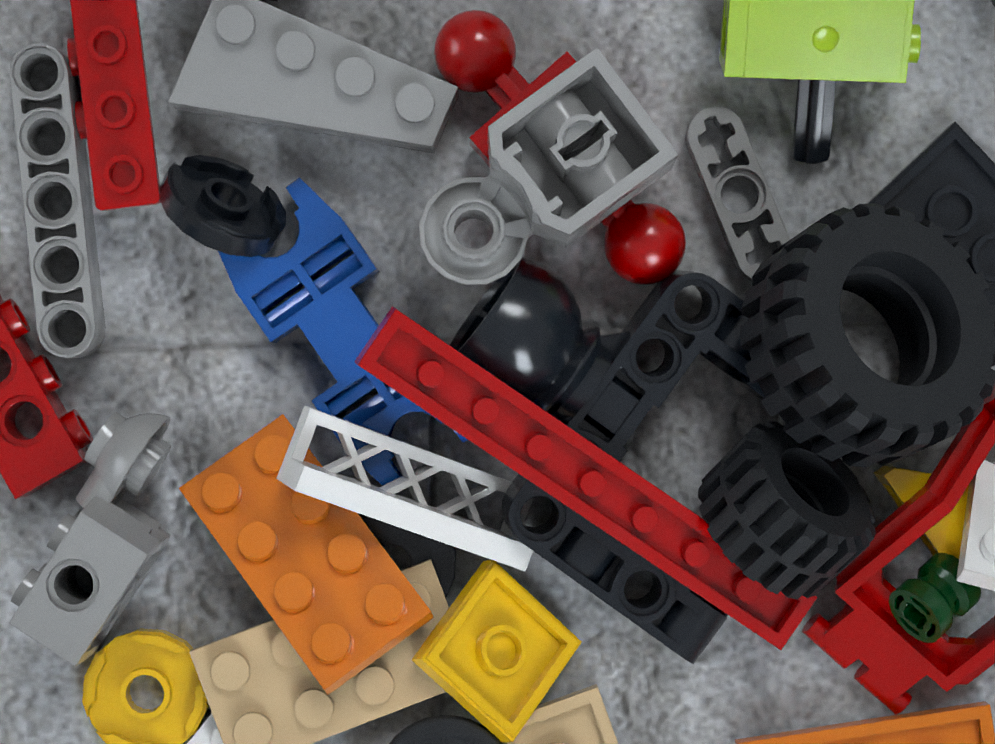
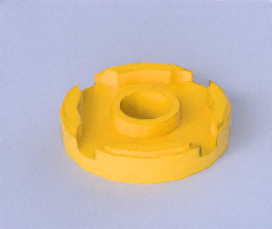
(109, 681)

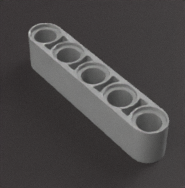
(38, 176)

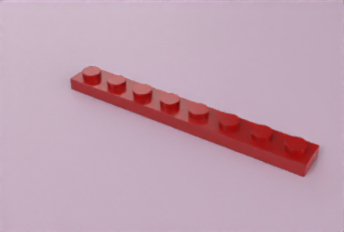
(572, 471)

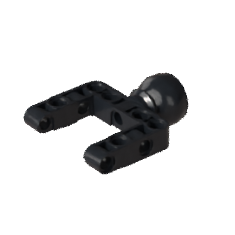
(534, 342)

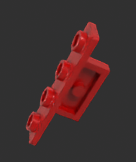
(114, 103)

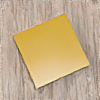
(497, 651)

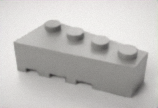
(295, 75)

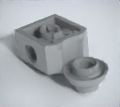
(554, 172)
(105, 538)

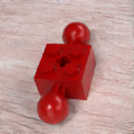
(479, 55)

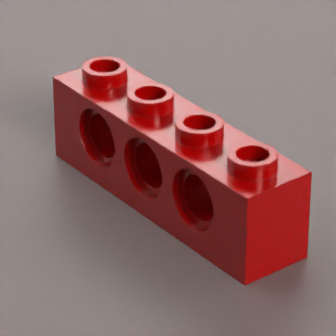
(64, 437)

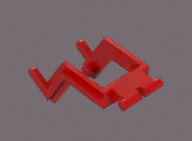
(866, 625)

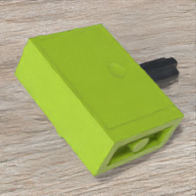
(818, 46)

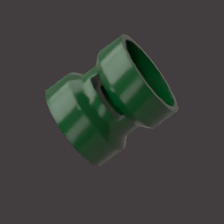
(928, 603)

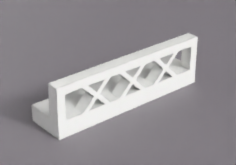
(387, 506)

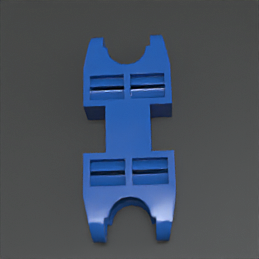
(327, 315)

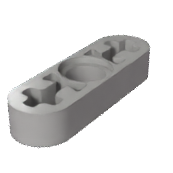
(707, 156)

